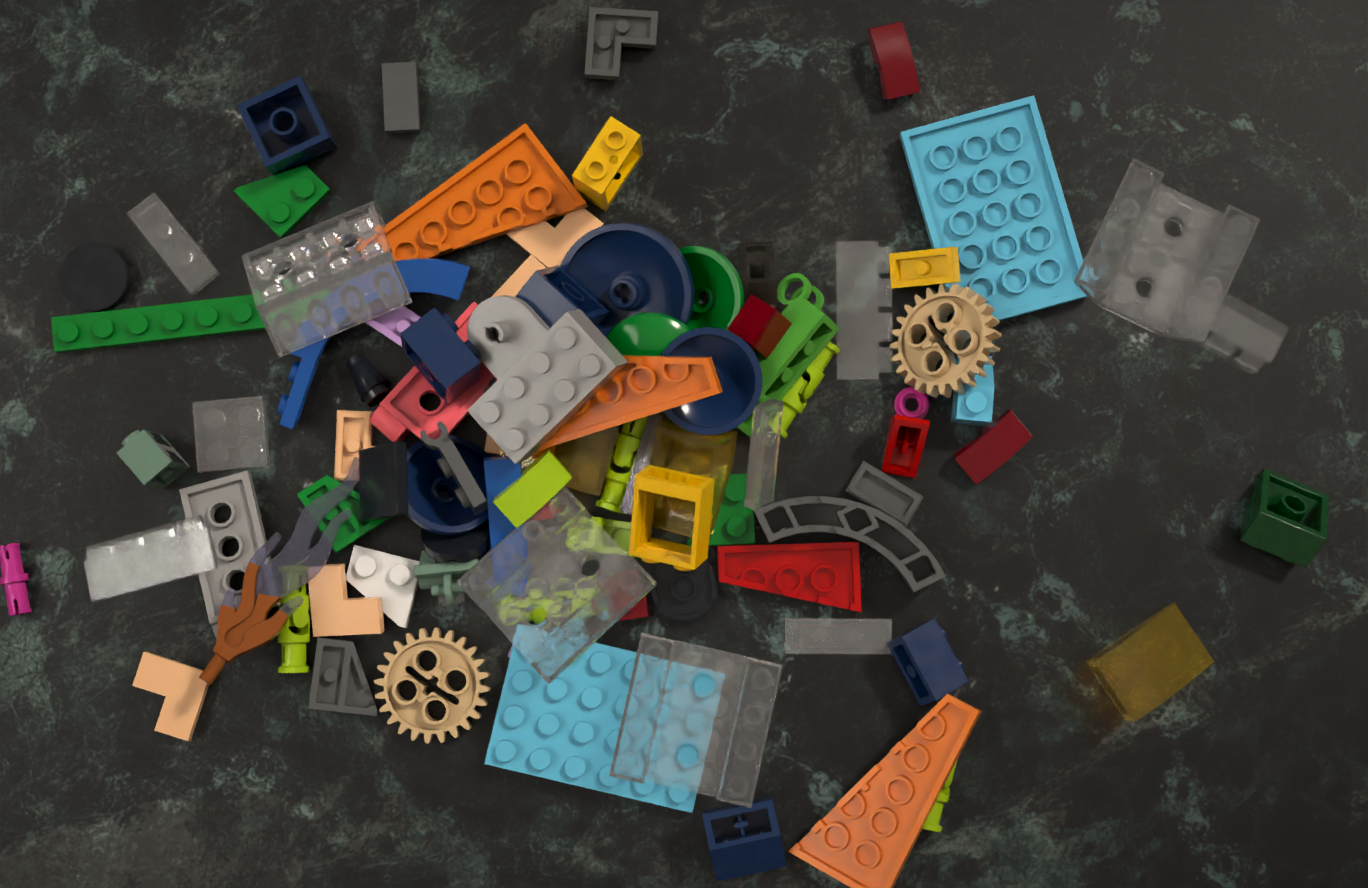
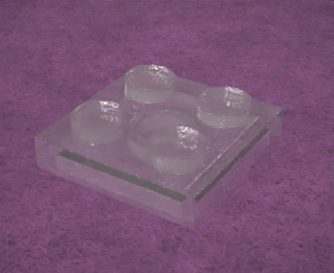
(231, 434)

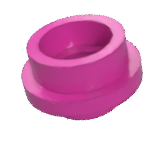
(909, 393)

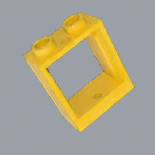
(613, 151)
(677, 485)

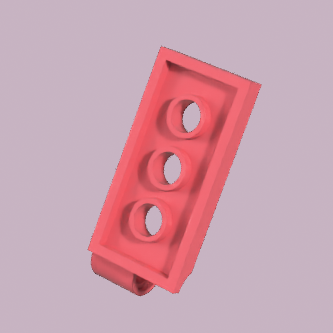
(401, 408)

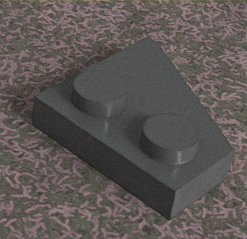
(339, 679)

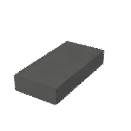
(401, 97)
(884, 493)

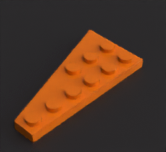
(497, 192)
(639, 390)
(882, 815)

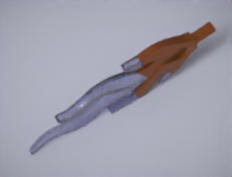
(265, 585)

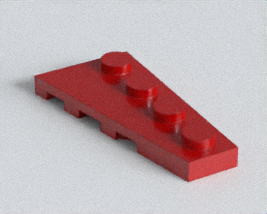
(801, 571)

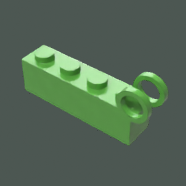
(800, 344)

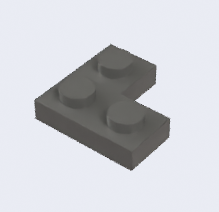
(610, 31)

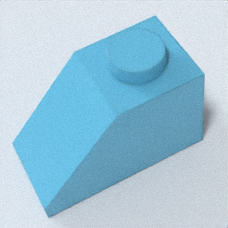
(976, 403)

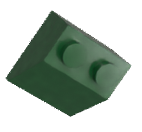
(1286, 518)

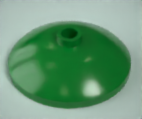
(719, 279)
(645, 334)

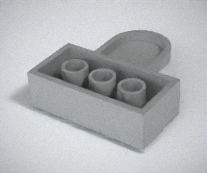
(539, 371)

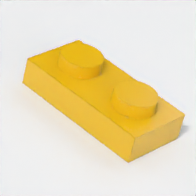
(924, 267)

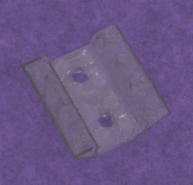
(1185, 271)
(327, 284)
(543, 569)
(724, 724)

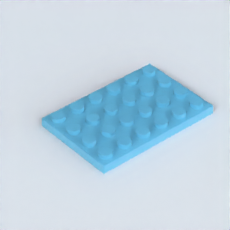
(997, 197)
(573, 725)

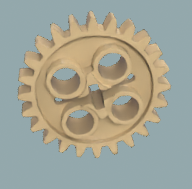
(970, 320)
(415, 713)

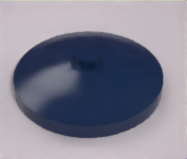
(632, 272)

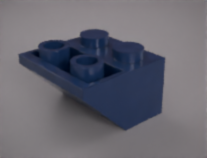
(744, 838)

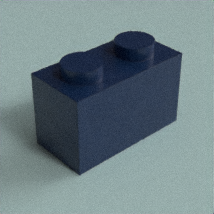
(928, 662)

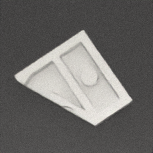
(387, 577)

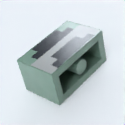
(152, 458)

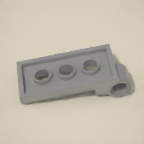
(244, 525)

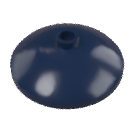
(738, 375)
(426, 479)

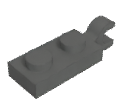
(453, 465)

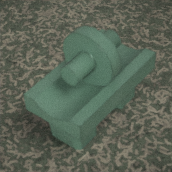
(441, 576)

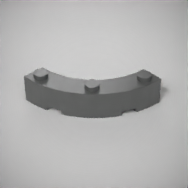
(856, 521)

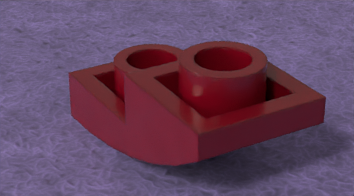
(894, 59)
(993, 447)

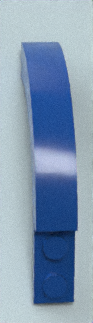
(421, 275)

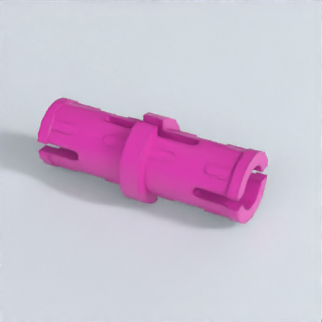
(14, 579)

